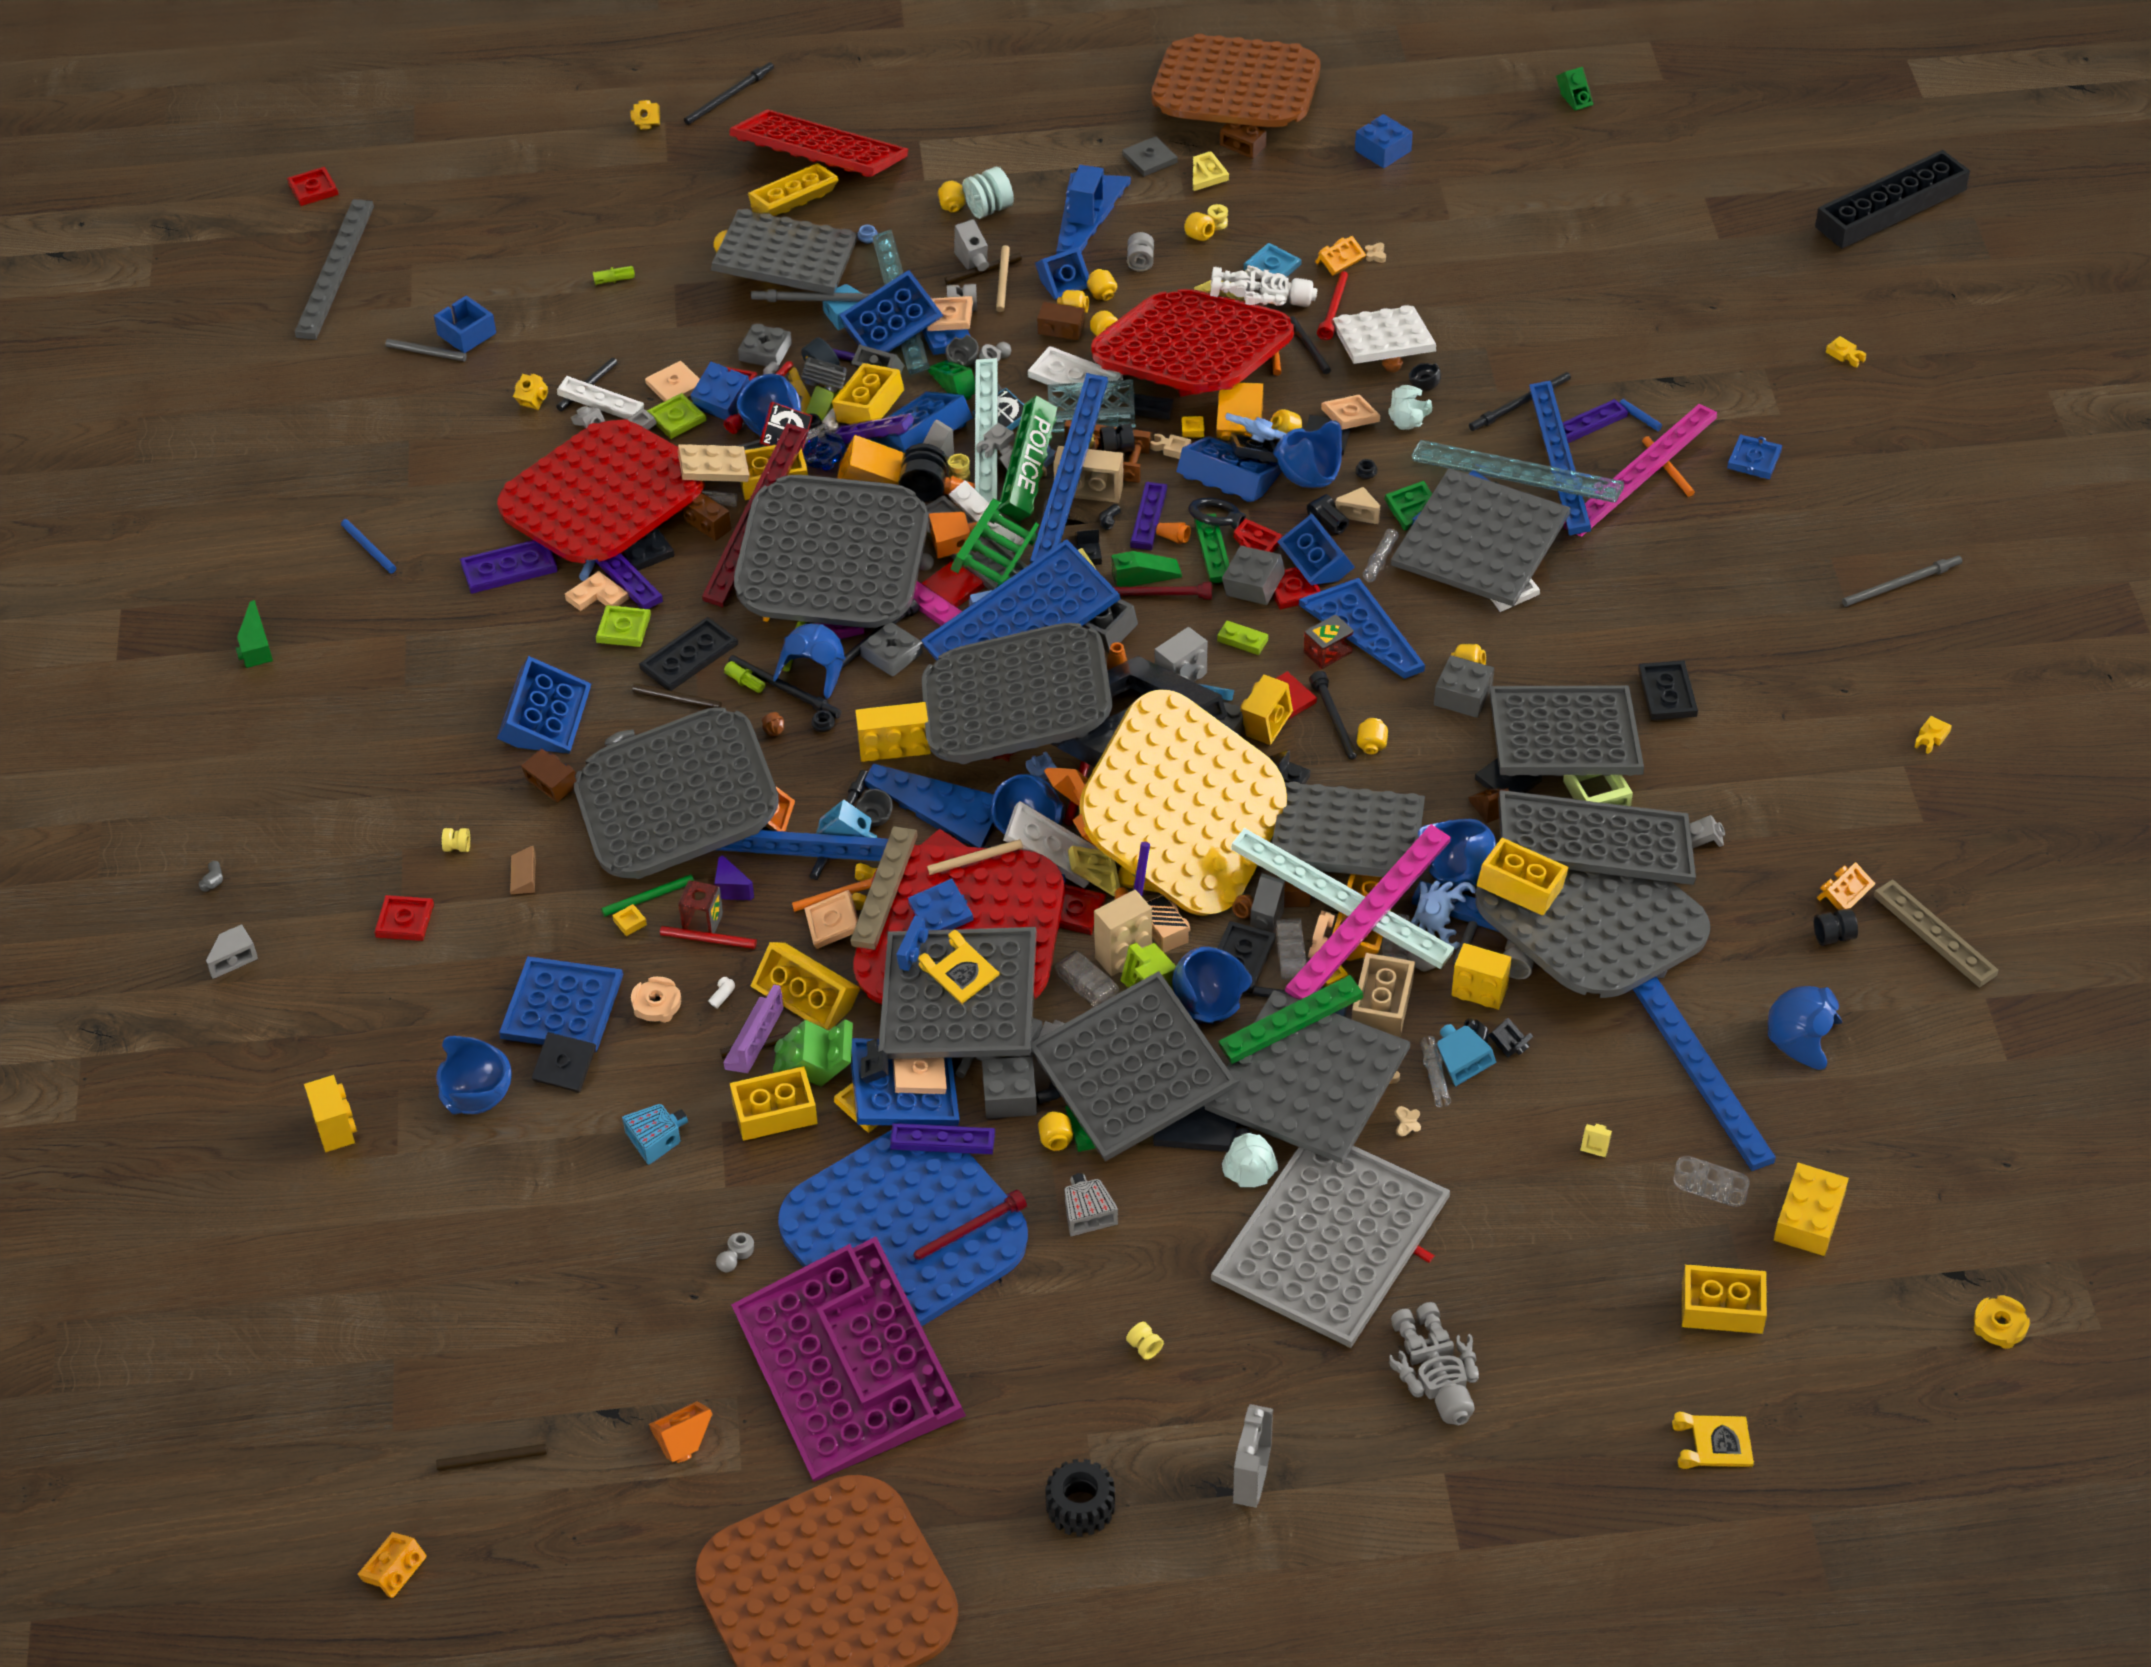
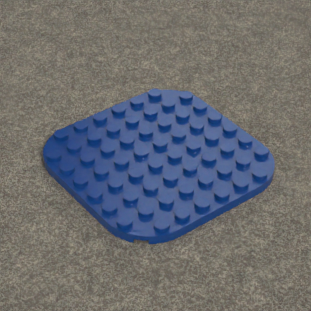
(906, 1204)

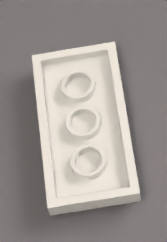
(1062, 368)
(1045, 838)

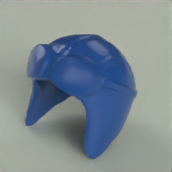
(759, 393)
(1311, 457)
(816, 643)
(1032, 792)
(1465, 853)
(1210, 984)
(1800, 1021)
(472, 1076)

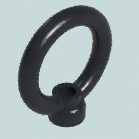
(1234, 518)

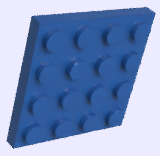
(561, 1000)
(880, 1105)

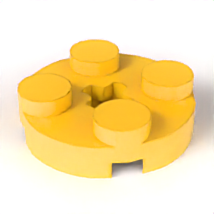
(2001, 1334)

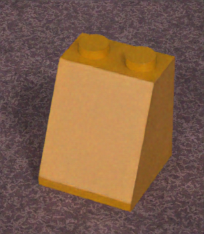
(1242, 400)
(870, 462)

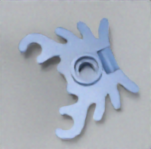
(1259, 428)
(1435, 908)

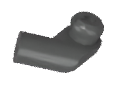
(213, 878)

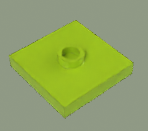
(677, 415)
(623, 626)

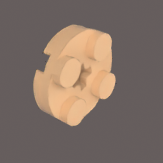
(1322, 931)
(656, 1011)

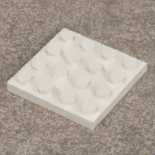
(1383, 334)

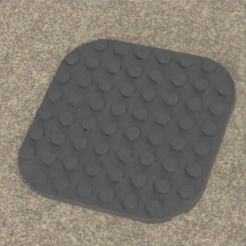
(831, 551)
(1016, 693)
(675, 793)
(1603, 930)

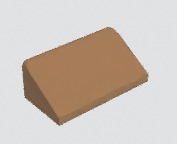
(523, 871)

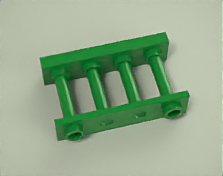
(983, 530)

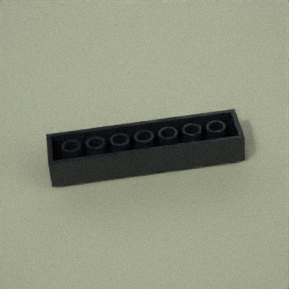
(1892, 199)

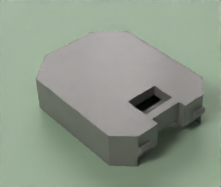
(1253, 1456)

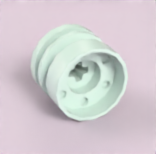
(988, 192)

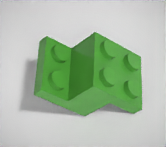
(817, 1049)

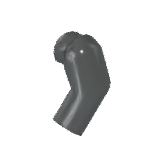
(619, 736)

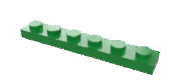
(1290, 1019)

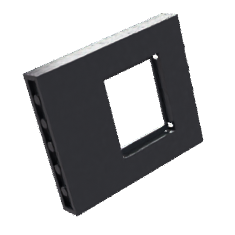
(1143, 678)

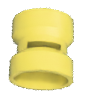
(959, 466)
(455, 840)
(1146, 1342)

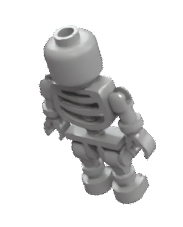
(1440, 1374)

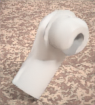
(830, 420)
(726, 987)

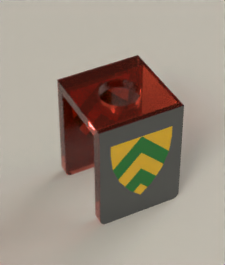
(1326, 642)
(710, 904)

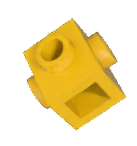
(650, 120)
(530, 391)

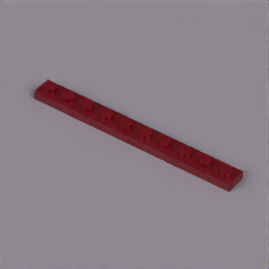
(778, 466)

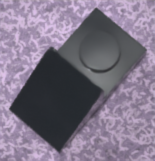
(1089, 542)
(1288, 770)

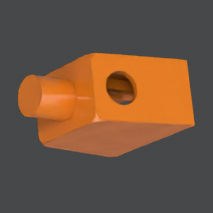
(949, 532)

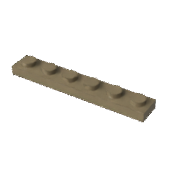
(884, 888)
(1936, 933)

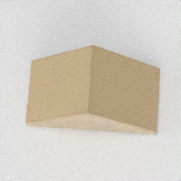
(1359, 506)

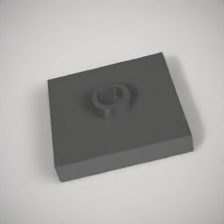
(1150, 156)

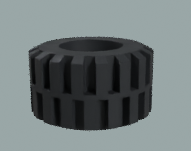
(1080, 1516)

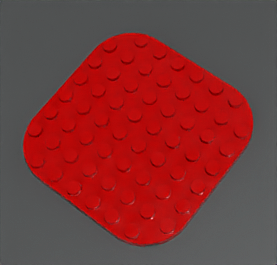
(1192, 340)
(598, 491)
(1000, 892)

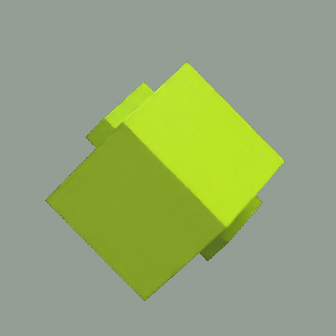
(1145, 962)

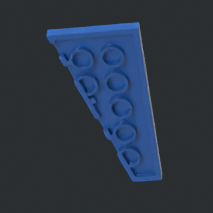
(1075, 234)
(1371, 625)
(941, 804)

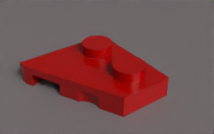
(1256, 536)

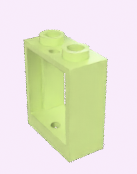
(1620, 795)

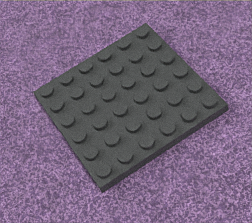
(785, 251)
(1480, 537)
(1565, 730)
(1348, 827)
(928, 1022)
(1132, 1066)
(1313, 1083)

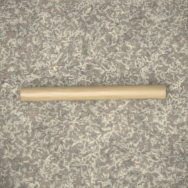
(1002, 278)
(974, 857)

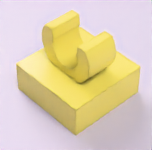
(1596, 1140)

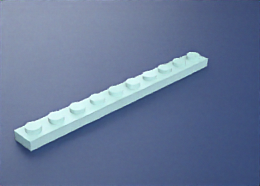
(985, 418)
(1339, 896)

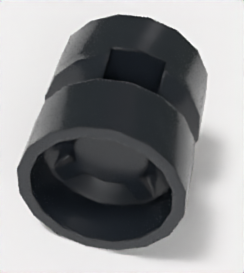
(1117, 439)
(1835, 926)

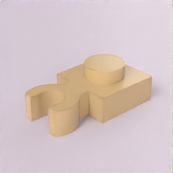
(1171, 447)

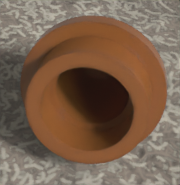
(1392, 364)
(773, 724)
(1242, 906)

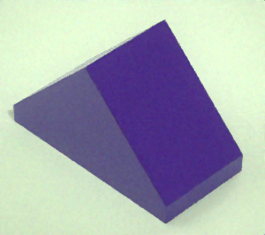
(732, 882)

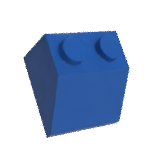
(1063, 272)

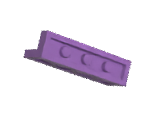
(755, 1032)

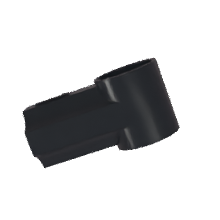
(1326, 511)

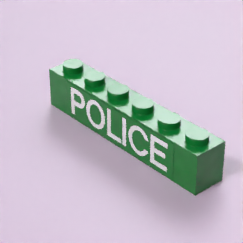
(1027, 459)

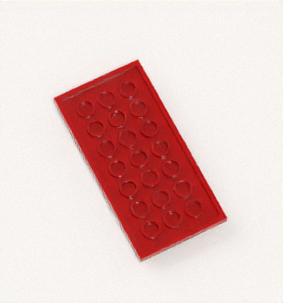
(819, 142)

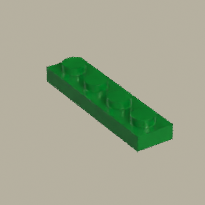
(1212, 550)

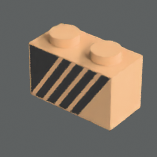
(1168, 927)

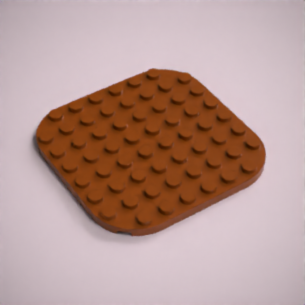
(1236, 81)
(828, 1582)

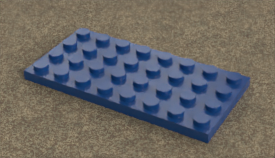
(1046, 593)

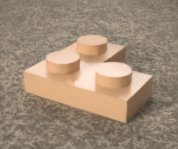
(596, 588)

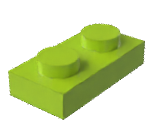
(1242, 637)

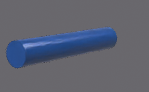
(1641, 415)

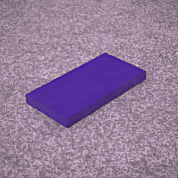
(507, 565)

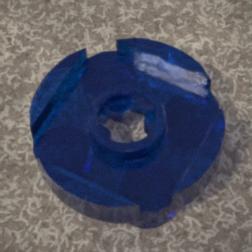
(824, 451)

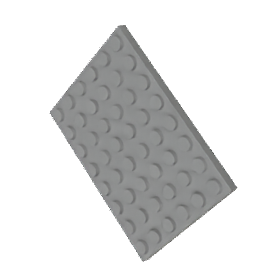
(1331, 1240)

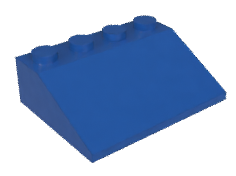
(891, 314)
(926, 409)
(1218, 466)
(544, 708)

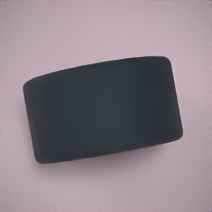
(820, 350)

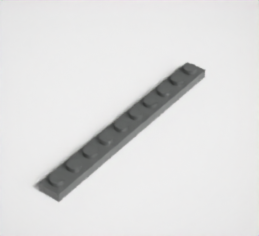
(334, 269)

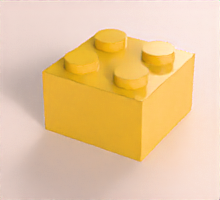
(1266, 709)
(1481, 976)
(331, 1113)

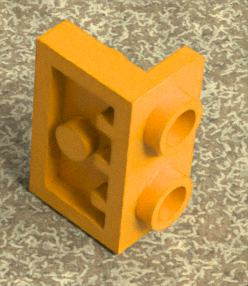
(1341, 255)
(1847, 887)
(393, 1563)

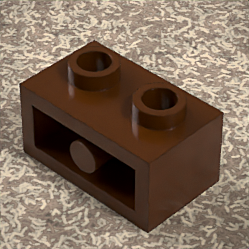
(1243, 139)
(1060, 321)
(708, 516)
(549, 775)

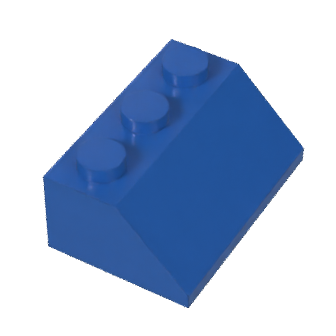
(1315, 552)

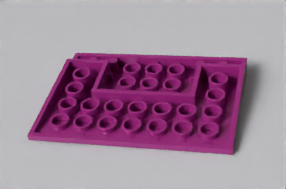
(847, 1359)

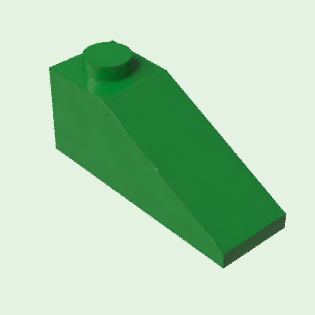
(954, 378)
(1140, 568)
(252, 640)

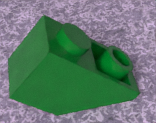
(1574, 88)

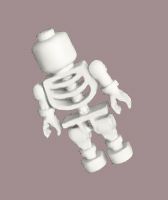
(1273, 287)

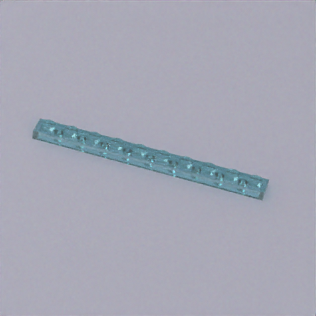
(891, 268)
(1518, 471)

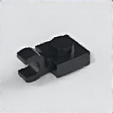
(875, 1064)

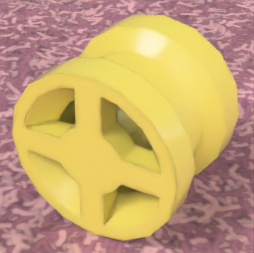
(1219, 215)

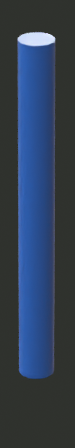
(361, 539)

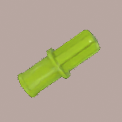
(613, 275)
(744, 677)

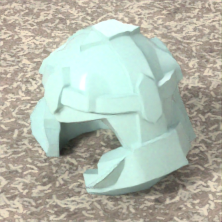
(1406, 410)
(1249, 1161)

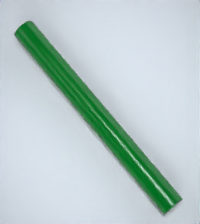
(646, 896)

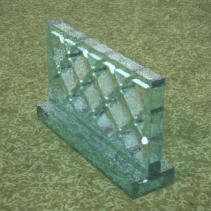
(1108, 416)

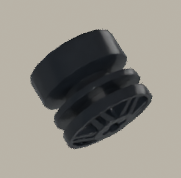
(924, 471)

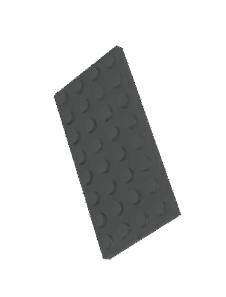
(1601, 836)

